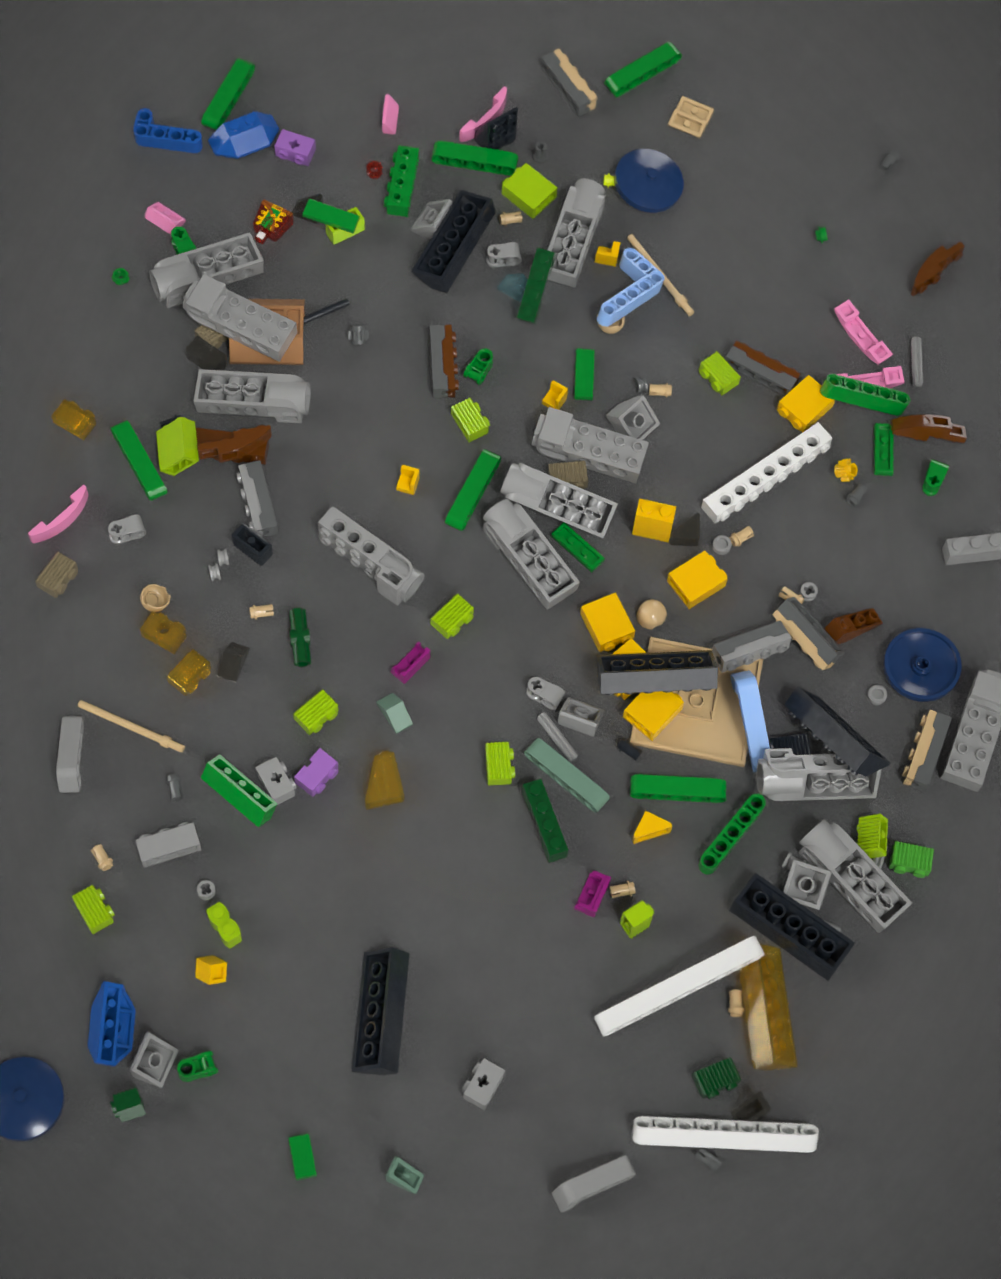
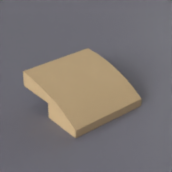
(691, 117)

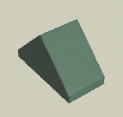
(395, 712)
(404, 1175)

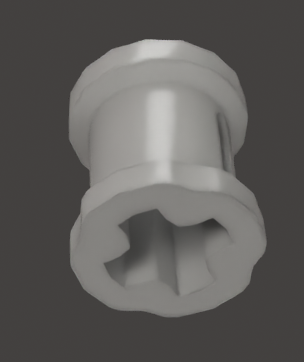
(789, 860)

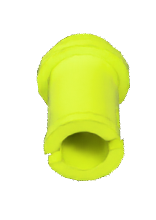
(608, 180)

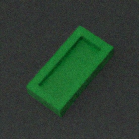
(302, 1156)

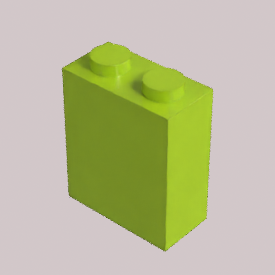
(529, 190)
(177, 446)

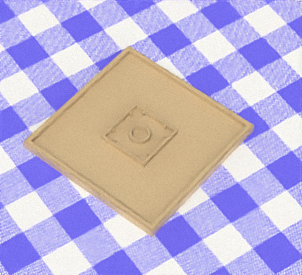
(710, 720)

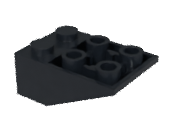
(498, 131)

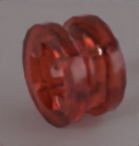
(374, 164)

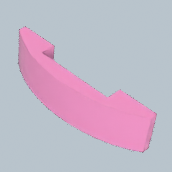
(468, 131)
(860, 334)
(889, 377)
(43, 532)

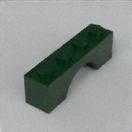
(535, 286)
(546, 821)

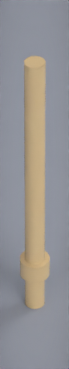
(680, 299)
(165, 741)

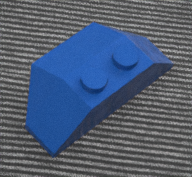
(244, 135)
(111, 1025)

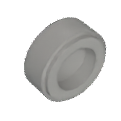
(721, 545)
(877, 695)

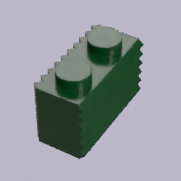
(716, 1078)
(127, 1105)

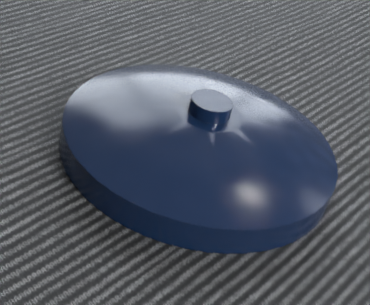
(648, 180)
(922, 664)
(28, 1098)

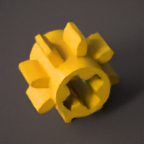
(845, 470)

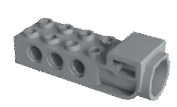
(575, 230)
(223, 261)
(239, 318)
(253, 394)
(603, 450)
(558, 499)
(529, 552)
(393, 572)
(975, 733)
(811, 777)
(854, 874)

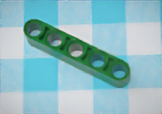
(643, 69)
(228, 94)
(474, 158)
(865, 394)
(138, 460)
(473, 490)
(678, 788)
(727, 841)

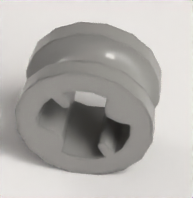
(223, 557)
(214, 572)
(806, 586)
(200, 892)

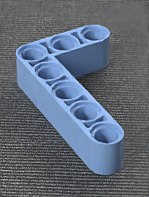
(647, 284)
(747, 689)

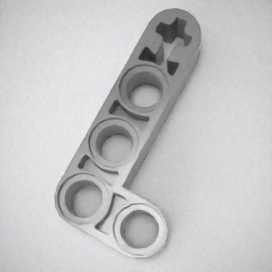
(70, 754)
(592, 1182)

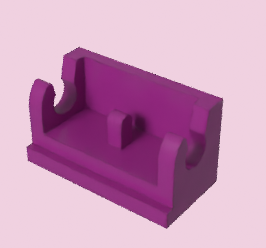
(411, 663)
(593, 893)

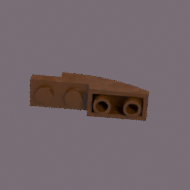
(934, 265)
(925, 425)
(243, 443)

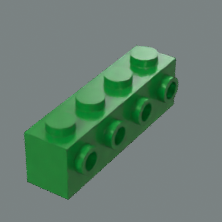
(402, 182)
(239, 790)

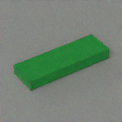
(331, 216)
(584, 374)
(883, 450)
(577, 547)

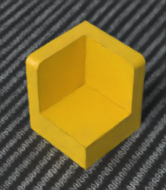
(608, 256)
(556, 395)
(408, 479)
(211, 969)

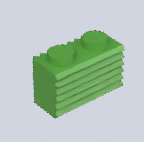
(911, 859)

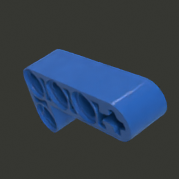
(164, 136)

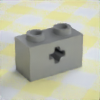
(277, 791)
(482, 1095)

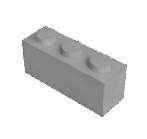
(972, 549)
(168, 844)

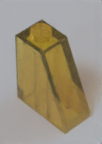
(384, 782)

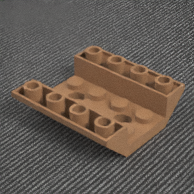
(290, 308)

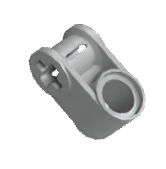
(506, 255)
(127, 529)
(546, 693)

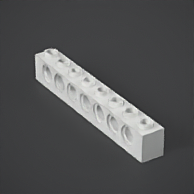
(814, 435)

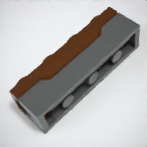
(442, 361)
(762, 369)

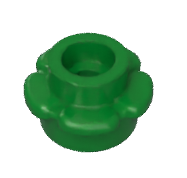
(821, 234)
(120, 272)

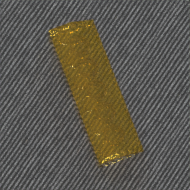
(768, 1012)

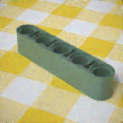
(566, 775)

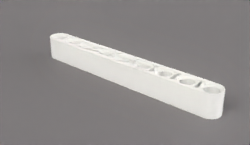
(679, 986)
(725, 1134)

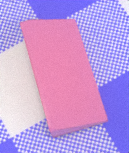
(390, 115)
(164, 217)

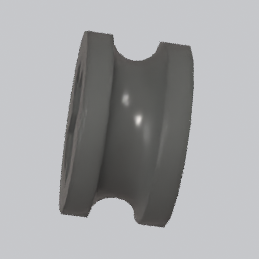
(641, 385)

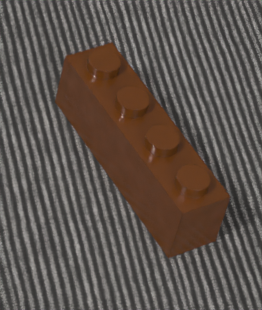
(216, 435)

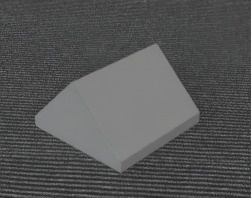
(431, 218)
(580, 716)
(807, 884)
(153, 1060)

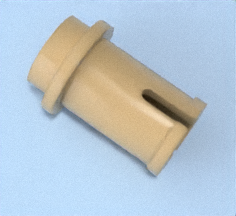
(509, 218)
(662, 390)
(741, 536)
(790, 594)
(261, 611)
(102, 858)
(622, 890)
(736, 1008)

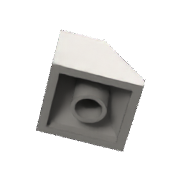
(633, 418)

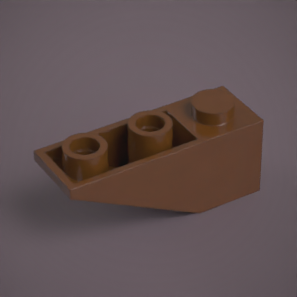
(852, 625)

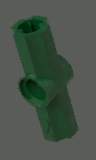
(300, 637)

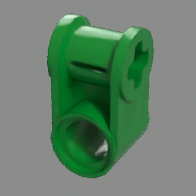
(181, 240)
(479, 369)
(934, 478)
(199, 1067)

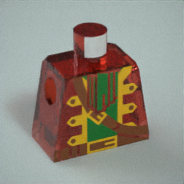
(271, 222)

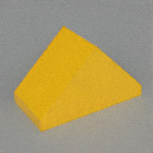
(651, 827)

